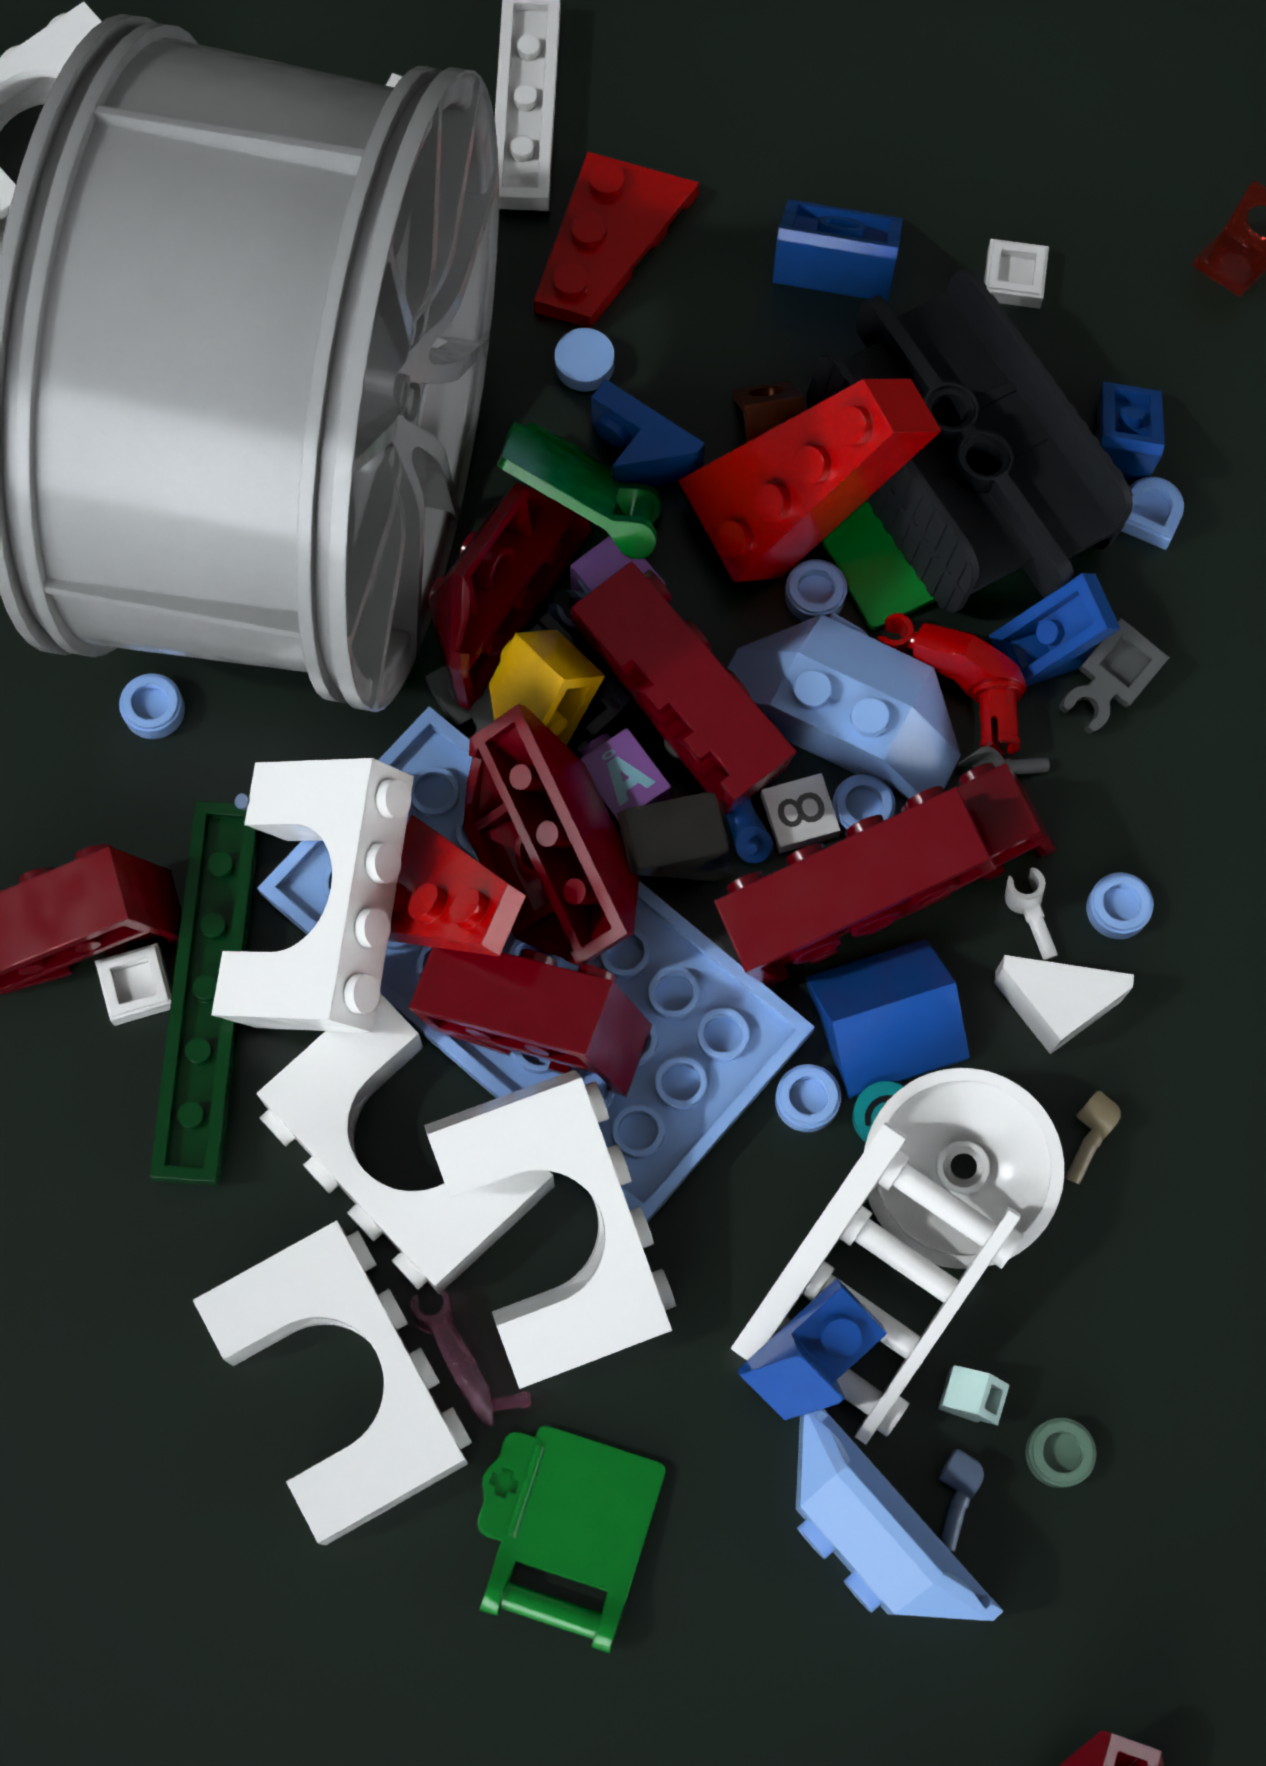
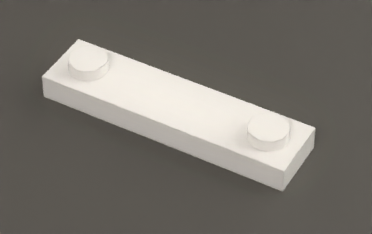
(526, 101)

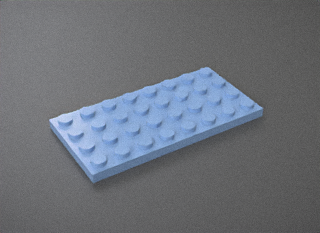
(713, 1025)

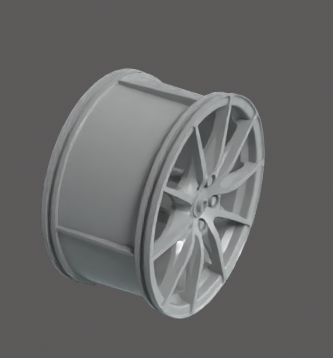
(242, 356)

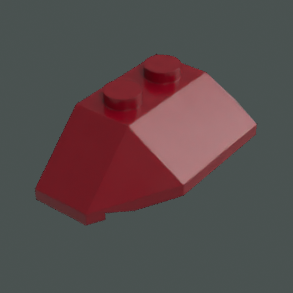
(501, 583)
(550, 837)

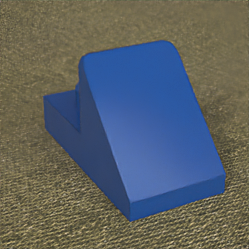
(1131, 428)
(655, 447)
(1058, 630)
(803, 1361)

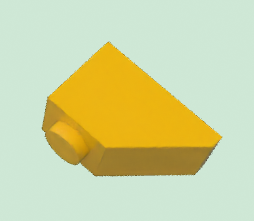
(547, 678)

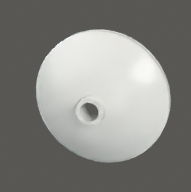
(1005, 1134)

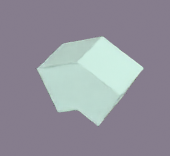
(973, 1395)

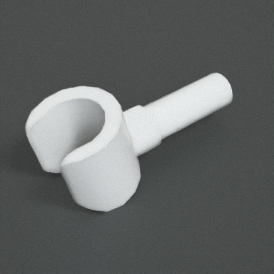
(1030, 907)

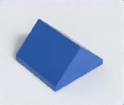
(836, 250)
(890, 1017)

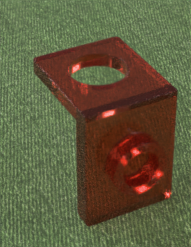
(1237, 254)

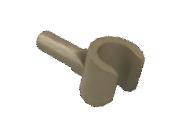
(1101, 1117)

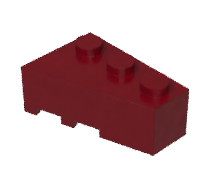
(1002, 817)
(80, 911)
(535, 1010)

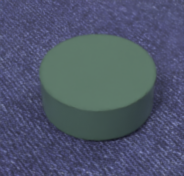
(1060, 1453)

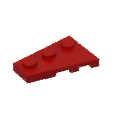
(605, 233)
(450, 897)

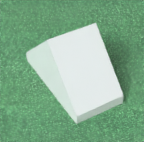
(1059, 997)

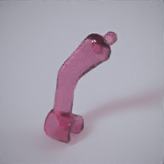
(463, 1365)

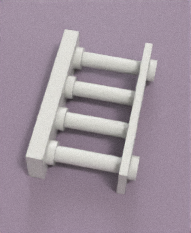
(850, 1222)

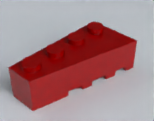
(806, 476)

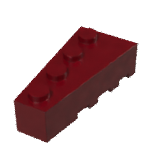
(682, 686)
(853, 884)

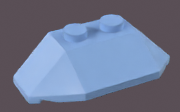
(853, 703)
(877, 1533)

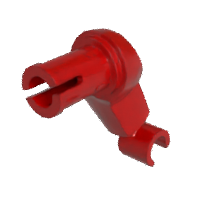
(975, 666)

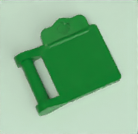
(583, 486)
(874, 568)
(572, 1514)

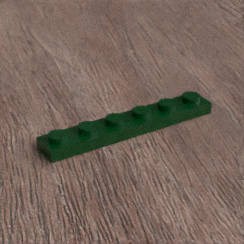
(198, 1044)

